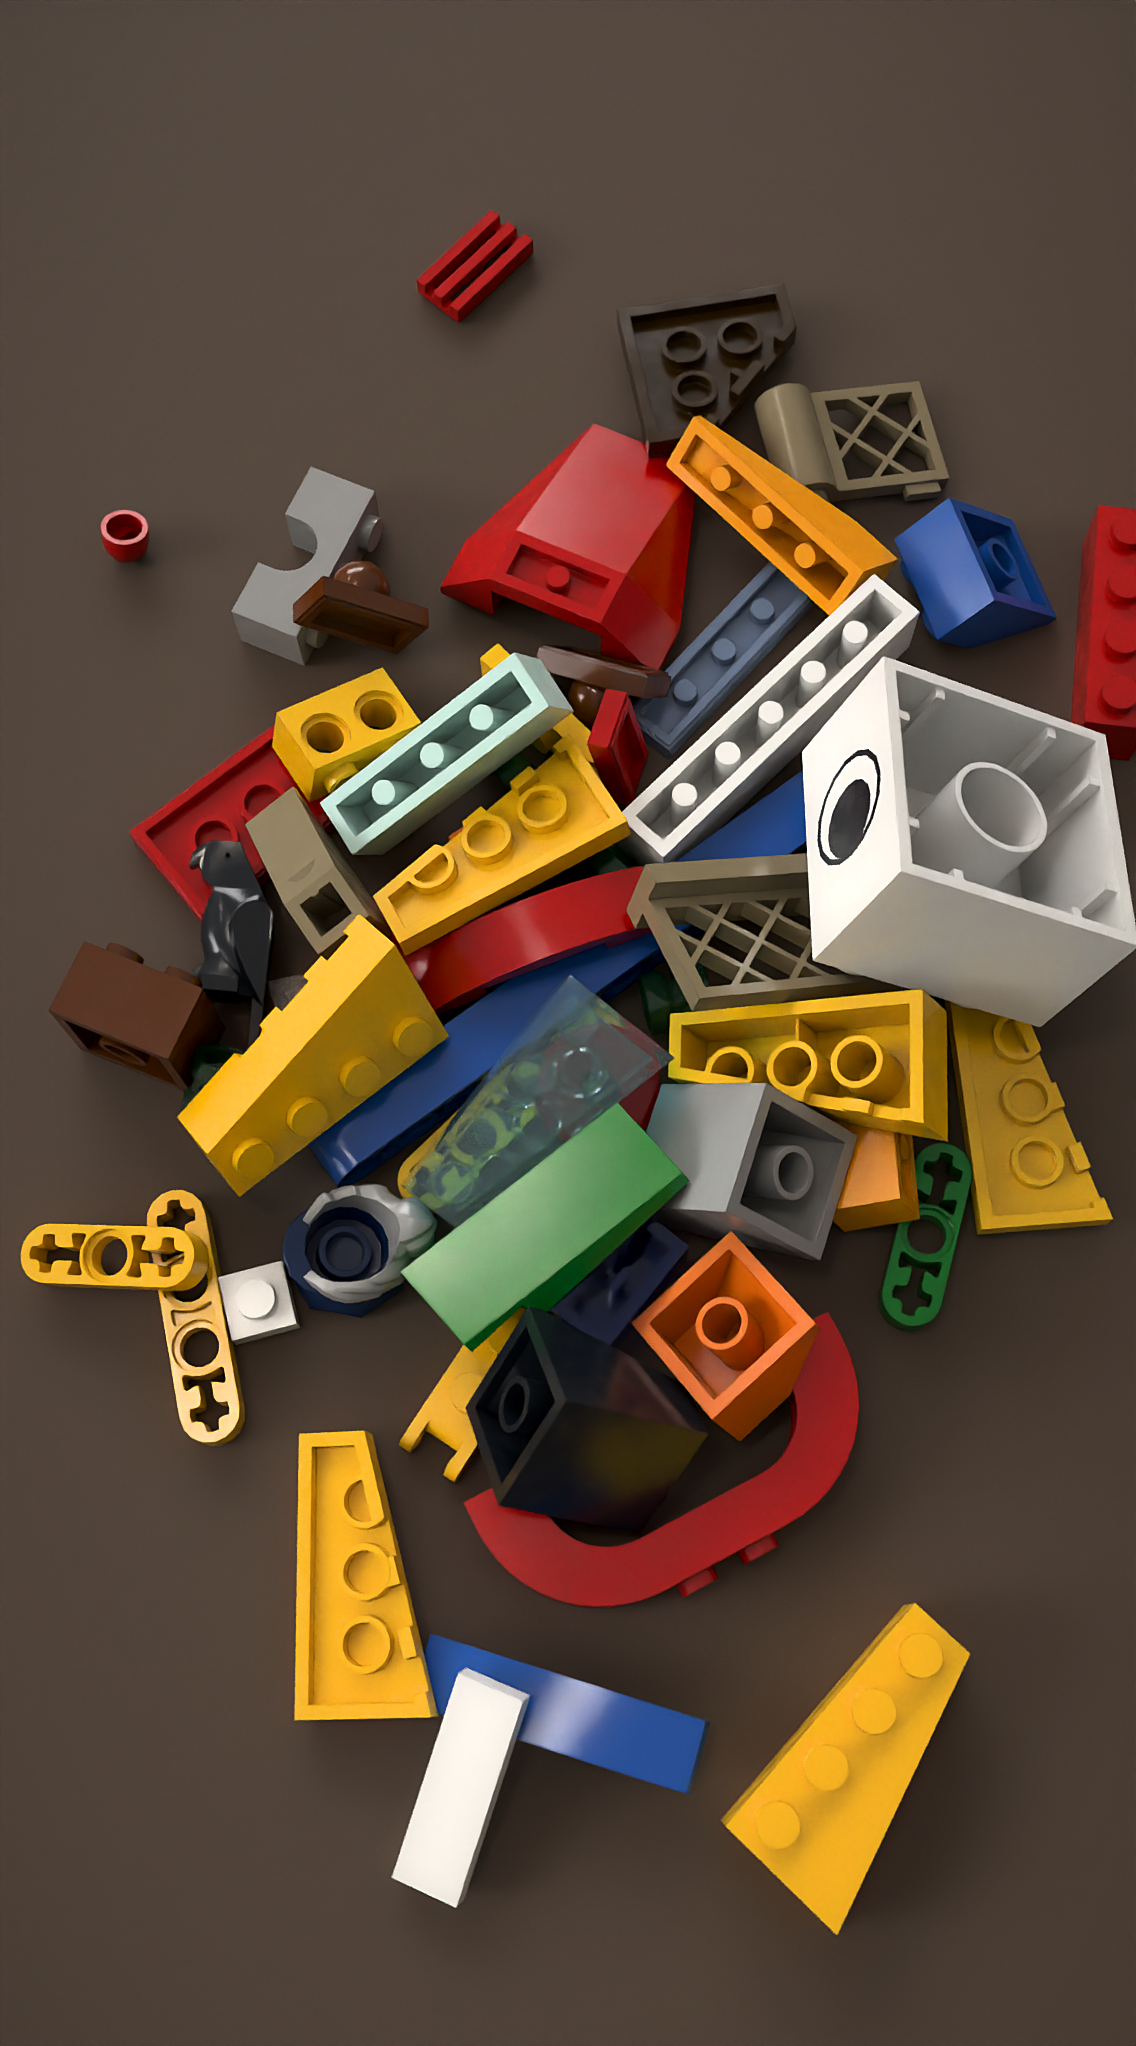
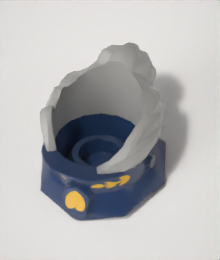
(354, 1246)

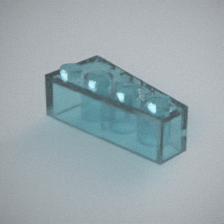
(541, 1092)

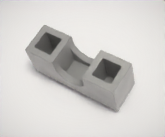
(336, 525)

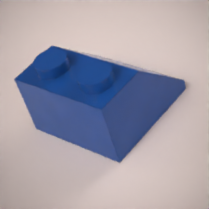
(972, 575)

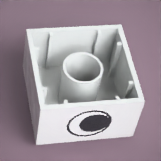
(964, 846)

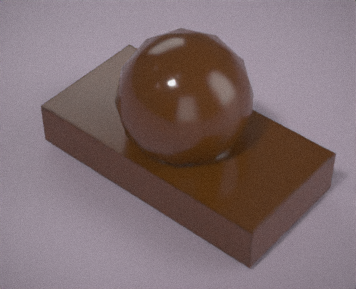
(360, 609)
(597, 673)

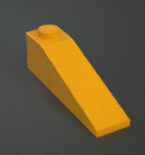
(784, 520)
(879, 1180)

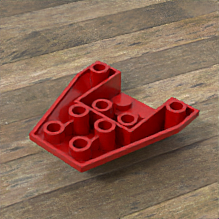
(592, 544)

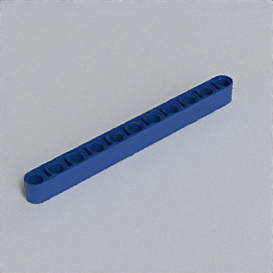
(480, 1035)

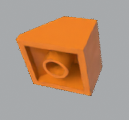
(730, 1336)

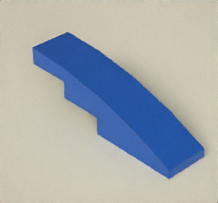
(582, 1717)

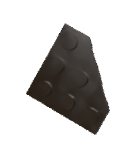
(701, 357)

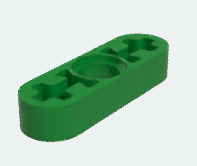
(929, 1287)

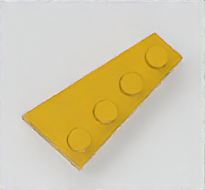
(525, 838)
(1015, 1130)
(353, 1603)

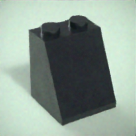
(581, 1427)

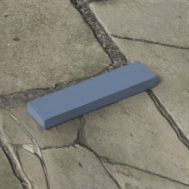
(721, 658)

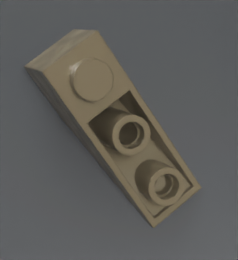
(311, 873)

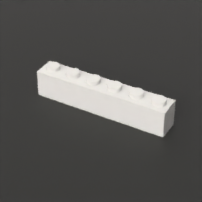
(767, 726)

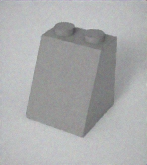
(752, 1165)

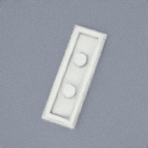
(460, 1787)

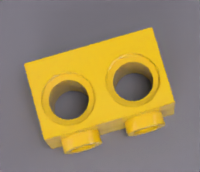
(340, 724)

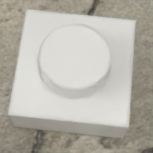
(258, 1302)

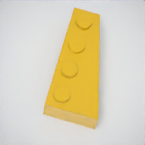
(846, 1057)
(315, 1060)
(844, 1771)

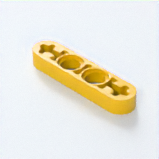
(203, 1314)

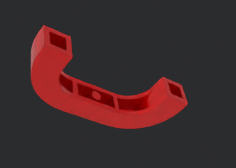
(686, 1549)

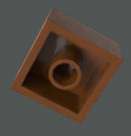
(136, 1013)

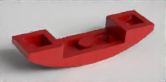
(526, 938)

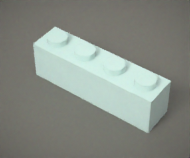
(446, 755)

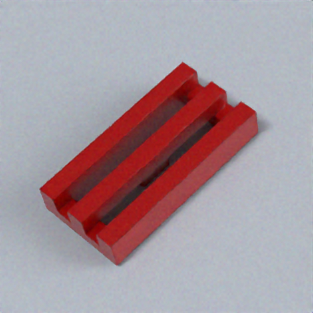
(467, 261)

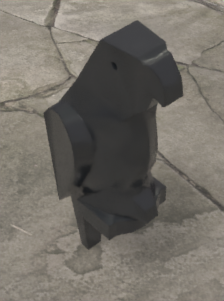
(234, 931)

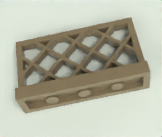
(733, 890)

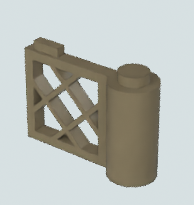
(806, 442)

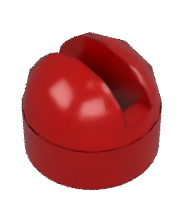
(125, 535)

